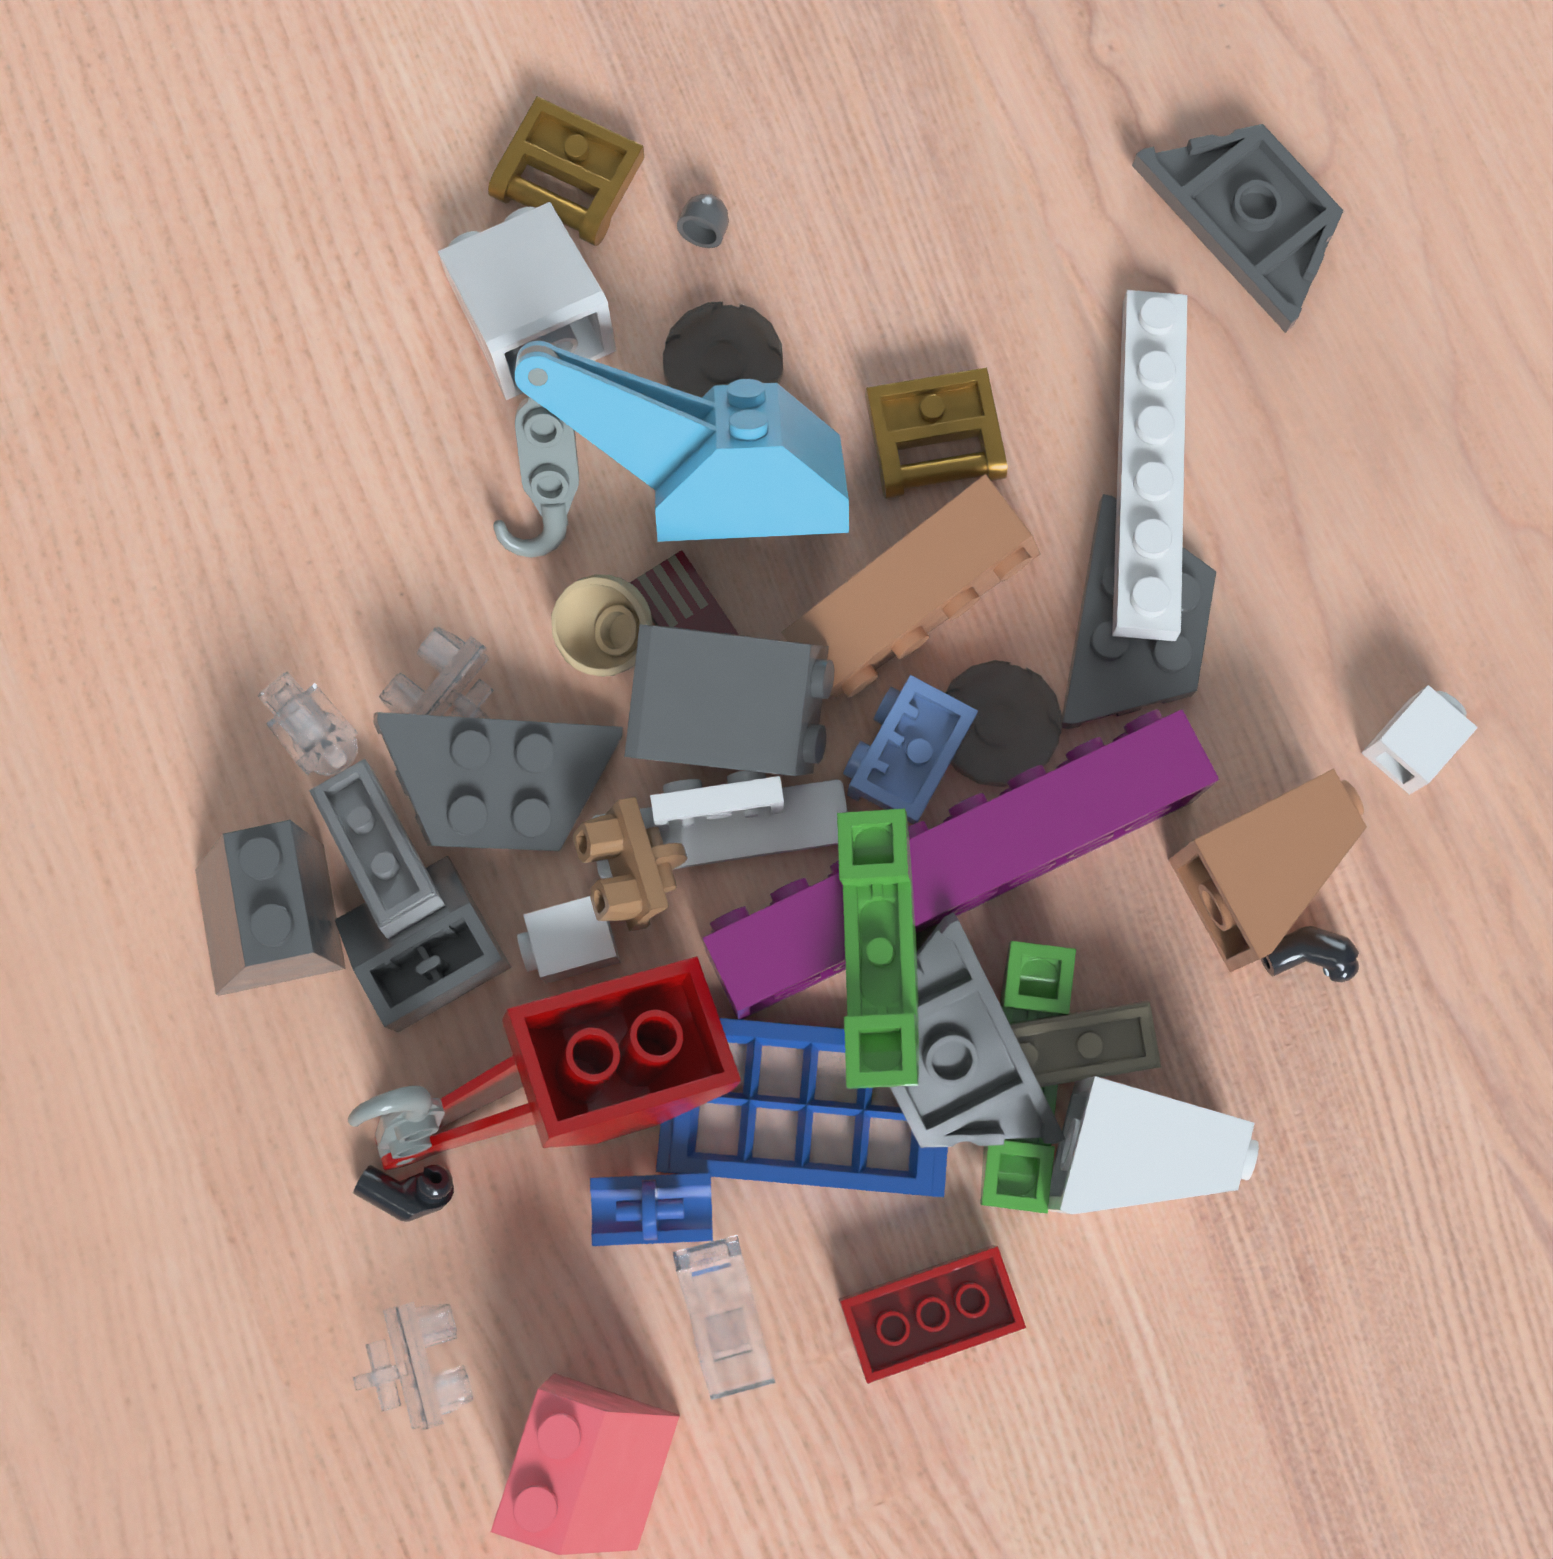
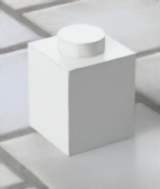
(1420, 739)
(567, 941)

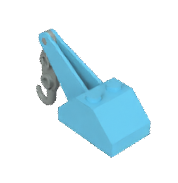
(719, 464)

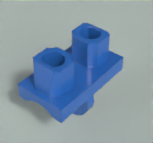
(651, 1209)

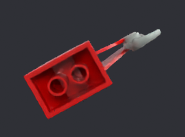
(589, 1065)

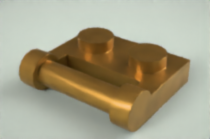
(574, 153)
(934, 413)

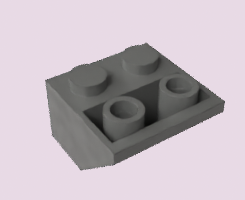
(427, 961)

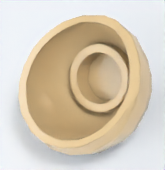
(599, 624)

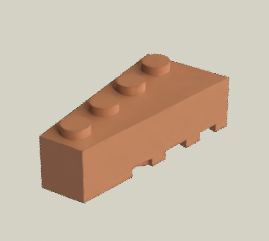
(917, 586)

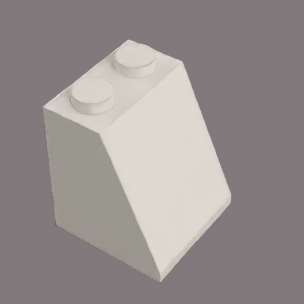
(525, 287)
(1144, 1149)

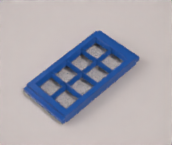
(800, 1121)

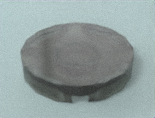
(721, 346)
(1014, 723)

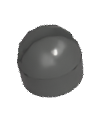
(704, 221)

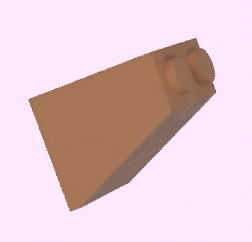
(1268, 865)

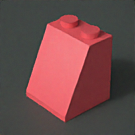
(584, 1470)

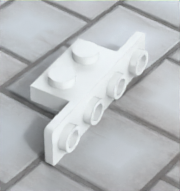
(743, 817)

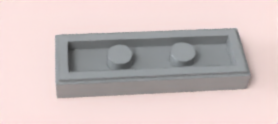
(377, 849)

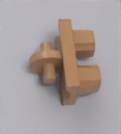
(637, 862)

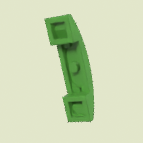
(879, 949)
(1033, 987)

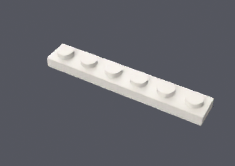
(1150, 467)

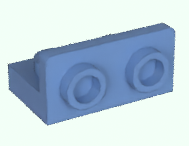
(911, 749)

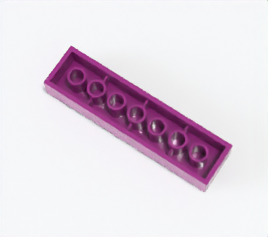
(971, 855)

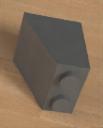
(728, 701)
(268, 908)

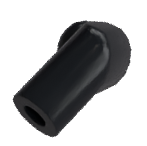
(1317, 946)
(406, 1198)

